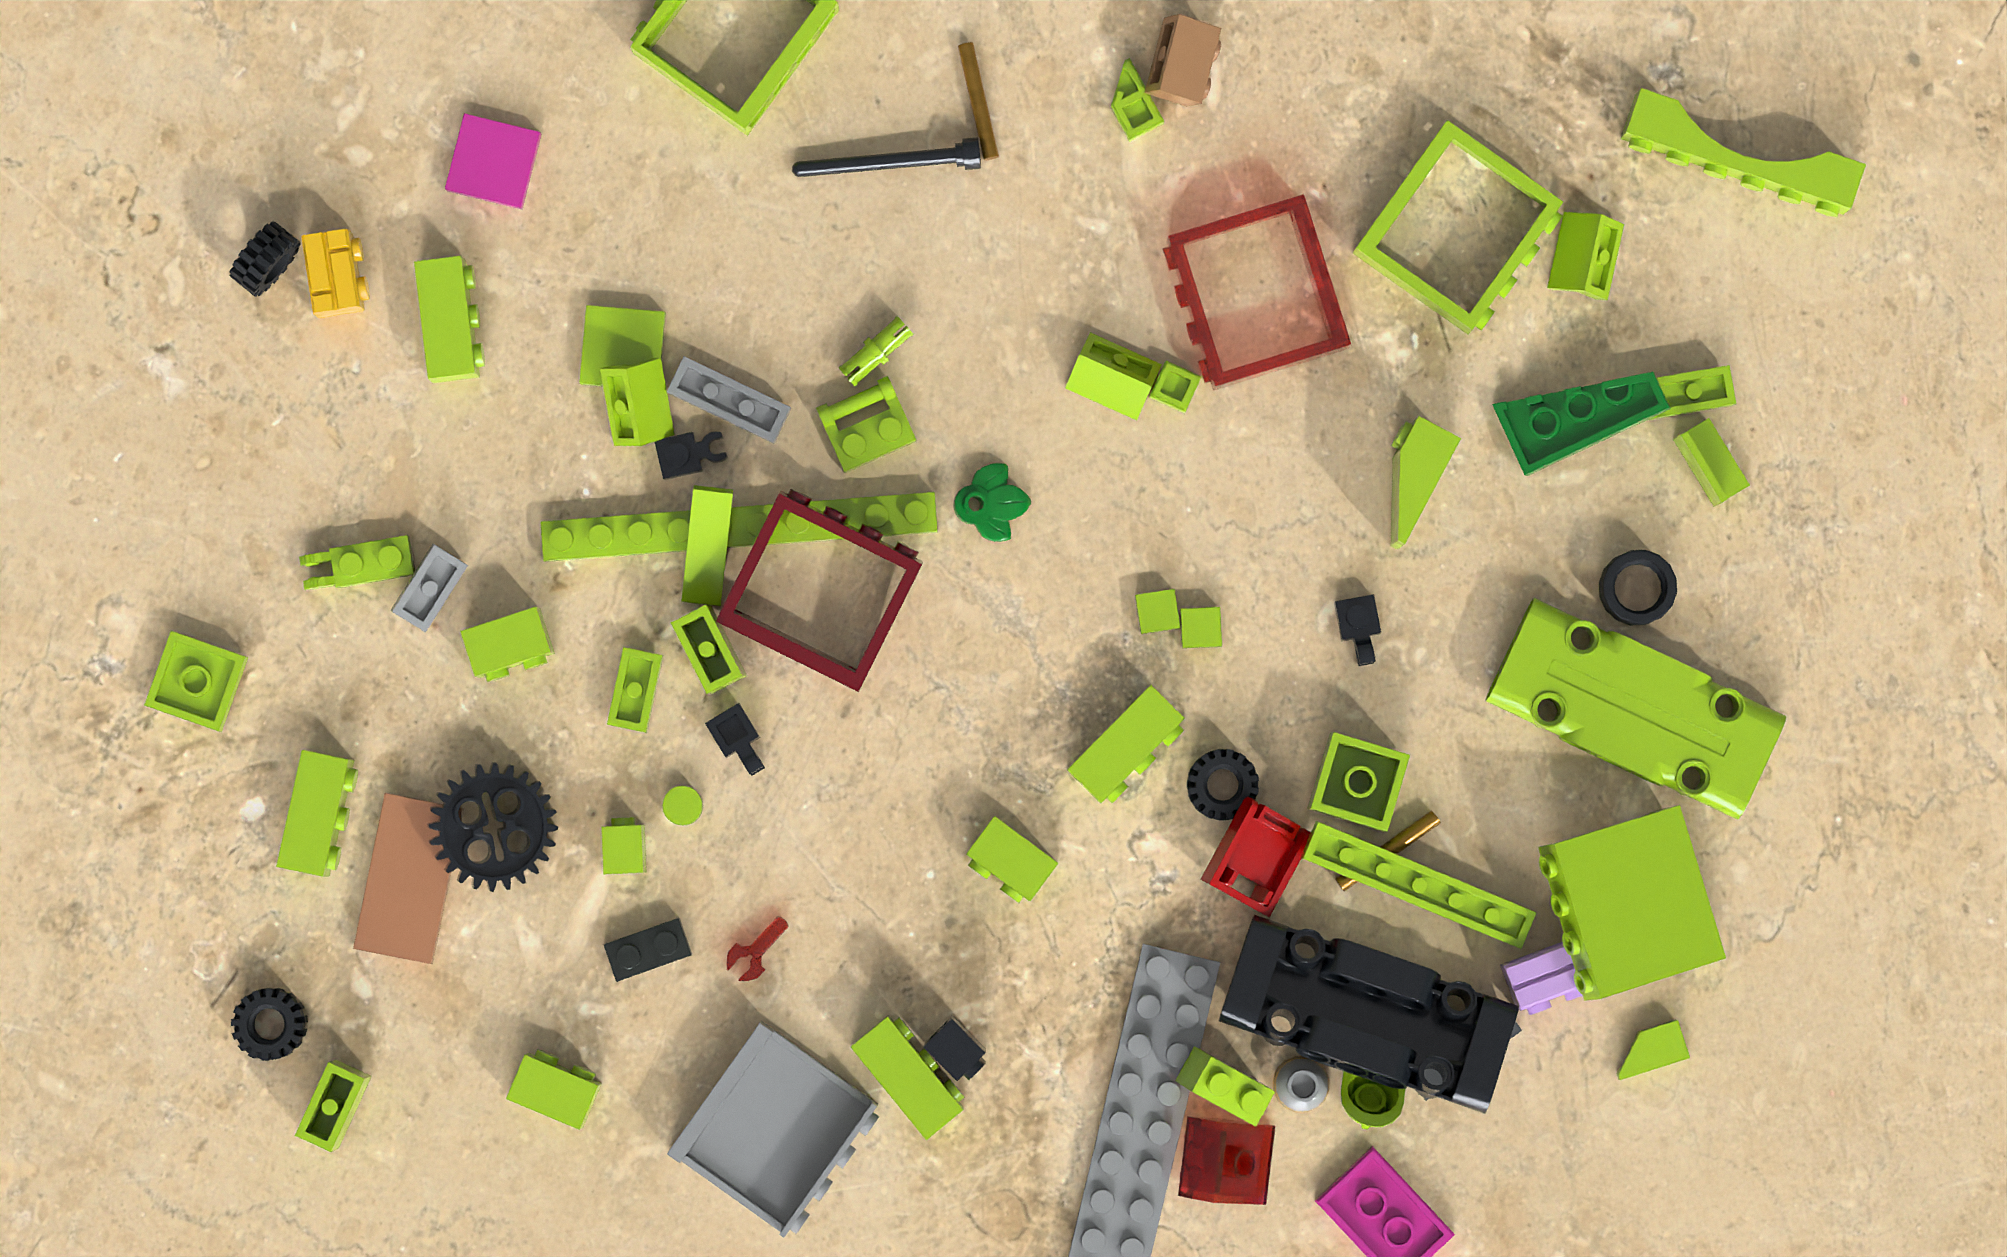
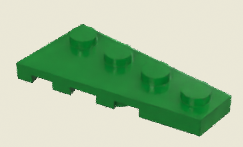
(1568, 421)

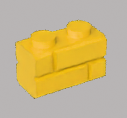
(334, 273)

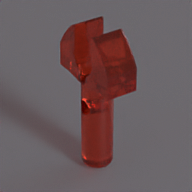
(757, 949)

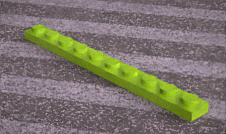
(669, 530)

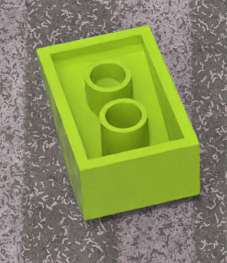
(1416, 469)

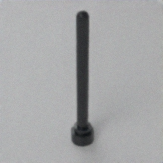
(963, 154)

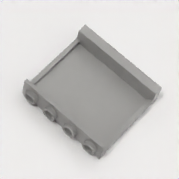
(775, 1129)

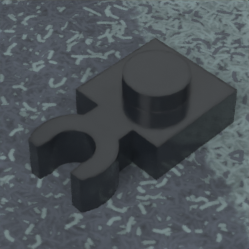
(682, 454)

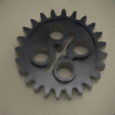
(457, 836)

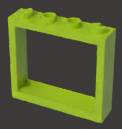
(771, 84)
(1504, 280)

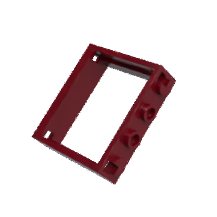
(793, 648)

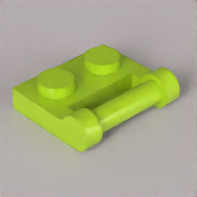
(872, 436)

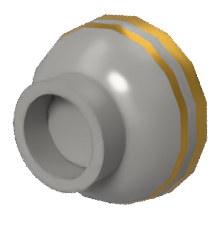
(1301, 1084)

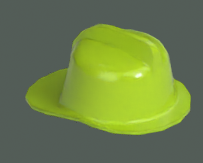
(1370, 1102)

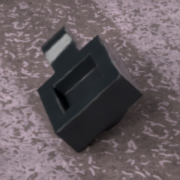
(1357, 622)
(734, 735)

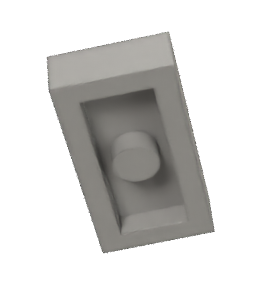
(429, 587)

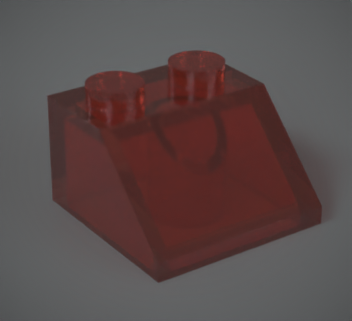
(1226, 1161)

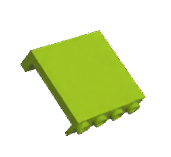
(1631, 903)

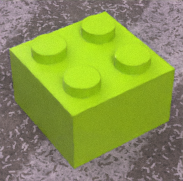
(1358, 781)

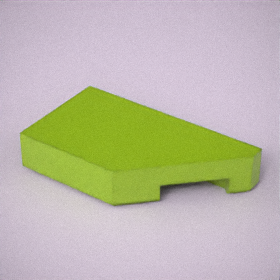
(1132, 106)
(1654, 1049)

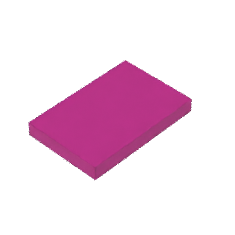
(1383, 1211)

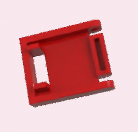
(1262, 849)

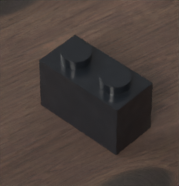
(956, 1049)

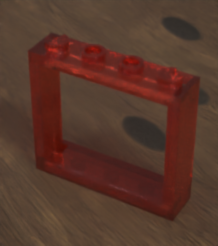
(1199, 330)

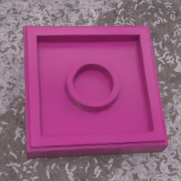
(493, 161)

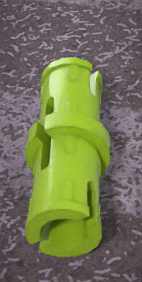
(876, 351)

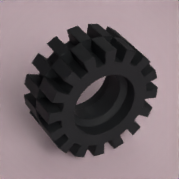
(264, 258)
(1199, 776)
(245, 1029)

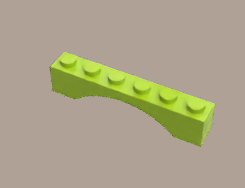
(1665, 127)

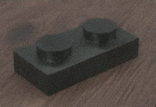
(647, 949)

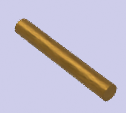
(978, 101)
(1400, 842)

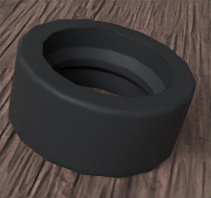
(1659, 566)

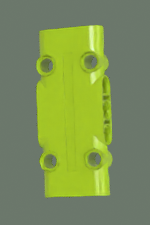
(1636, 708)

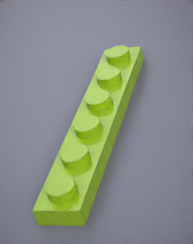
(1418, 884)

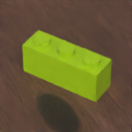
(448, 319)
(1127, 746)
(317, 813)
(909, 1076)

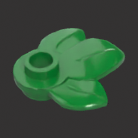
(997, 502)

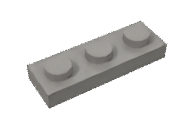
(729, 400)

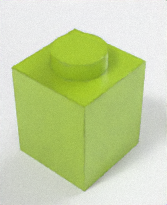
(623, 847)

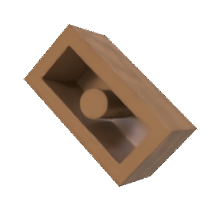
(1183, 60)

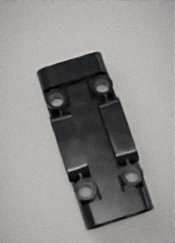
(1369, 1014)

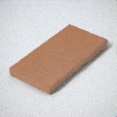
(404, 883)

